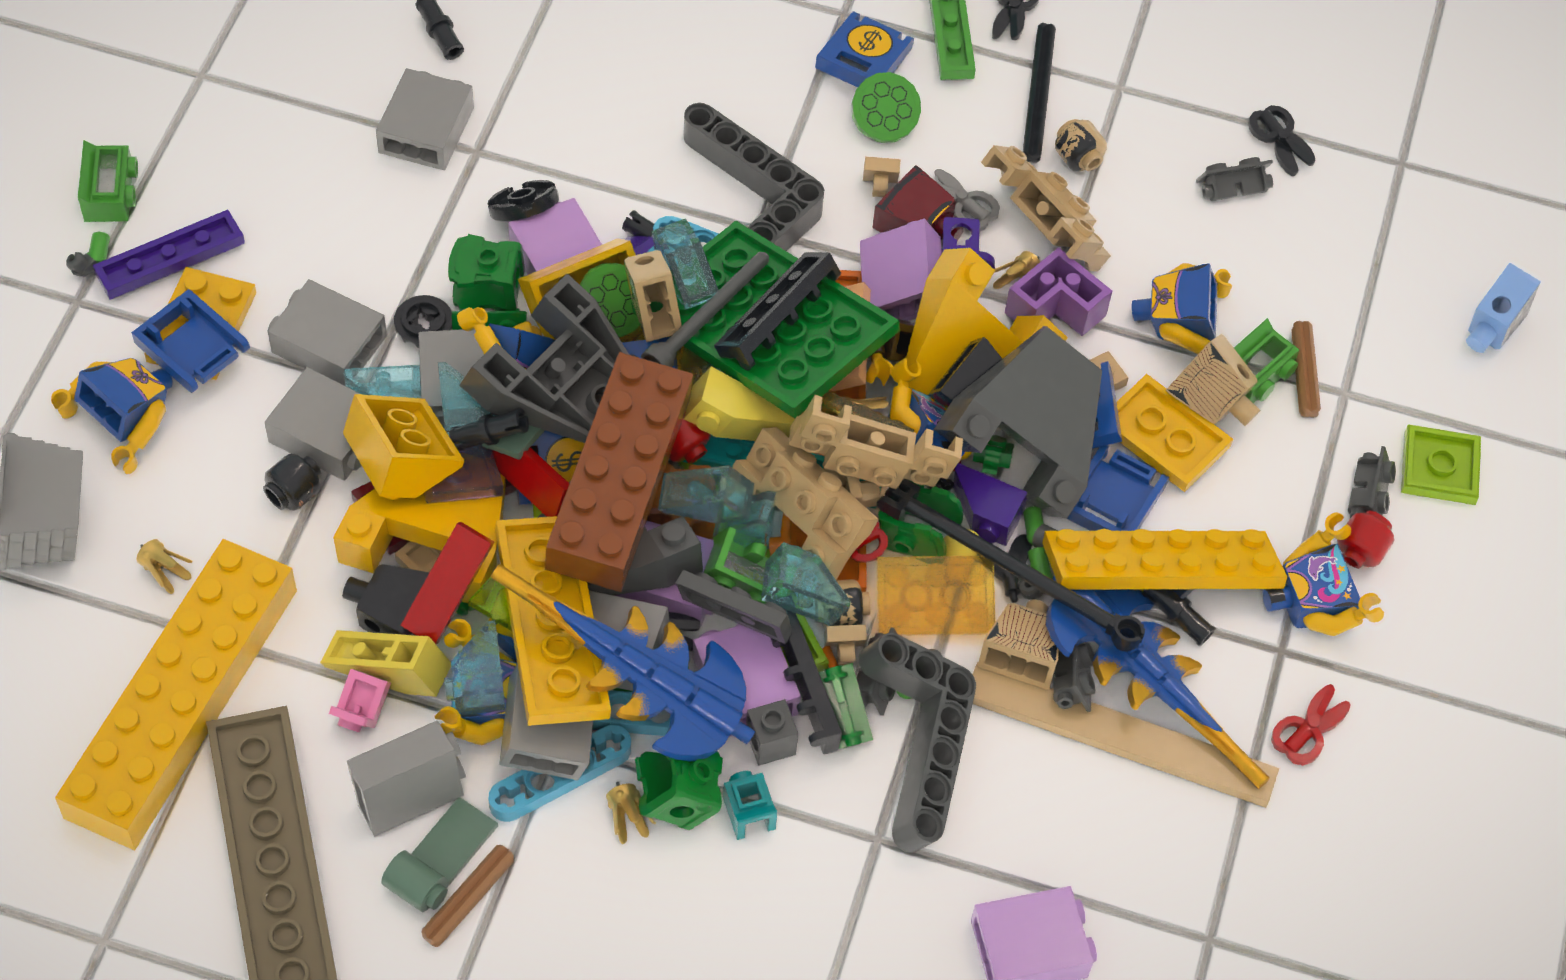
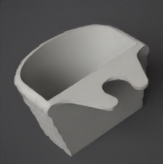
(38, 501)

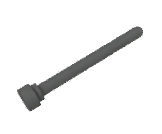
(665, 352)

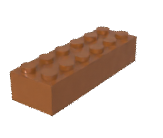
(619, 472)

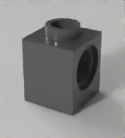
(774, 732)

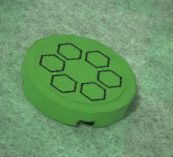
(886, 107)
(611, 290)

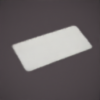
(868, 636)

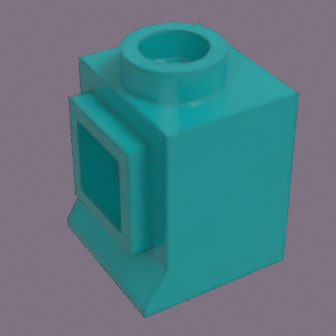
(743, 785)

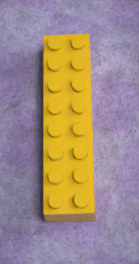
(174, 692)

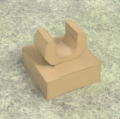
(881, 172)
(845, 640)

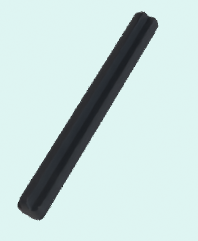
(1039, 92)

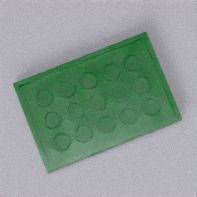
(807, 356)

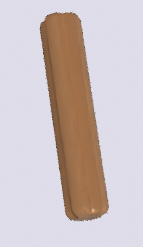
(1306, 371)
(467, 895)

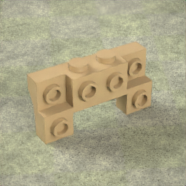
(1050, 206)
(871, 448)
(808, 497)

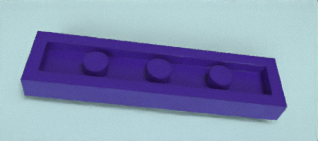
(168, 254)

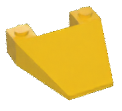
(953, 318)
(375, 520)

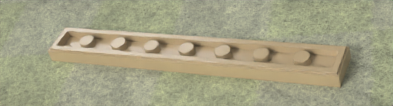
(1121, 736)

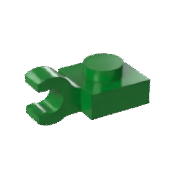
(995, 454)

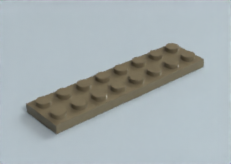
(270, 847)

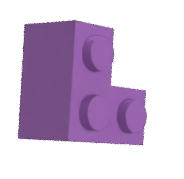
(1060, 289)

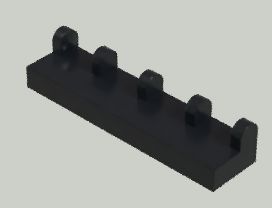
(775, 306)
(811, 688)

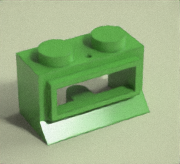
(1278, 348)

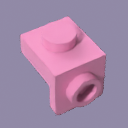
(360, 701)

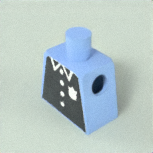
(1502, 309)

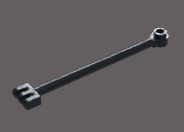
(904, 499)

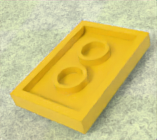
(223, 294)
(1169, 433)

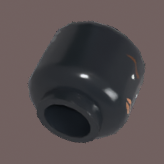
(292, 482)

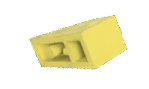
(732, 410)
(407, 661)

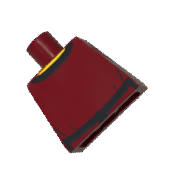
(914, 199)

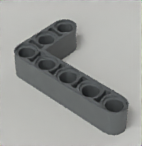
(793, 193)
(940, 732)

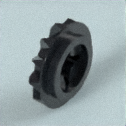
(431, 308)

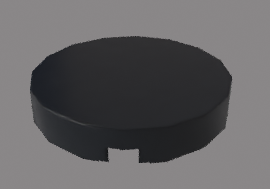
(531, 200)

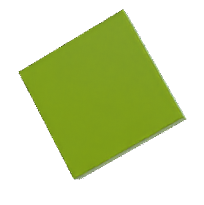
(1441, 464)

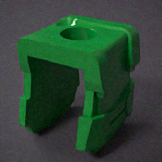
(485, 273)
(920, 538)
(679, 789)

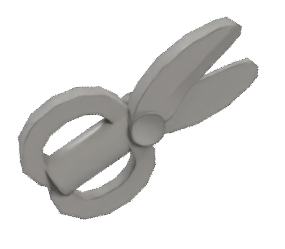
(966, 200)

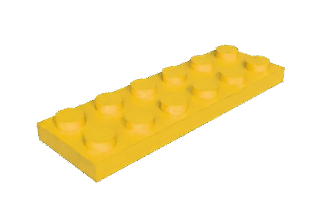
(1163, 559)
(549, 660)

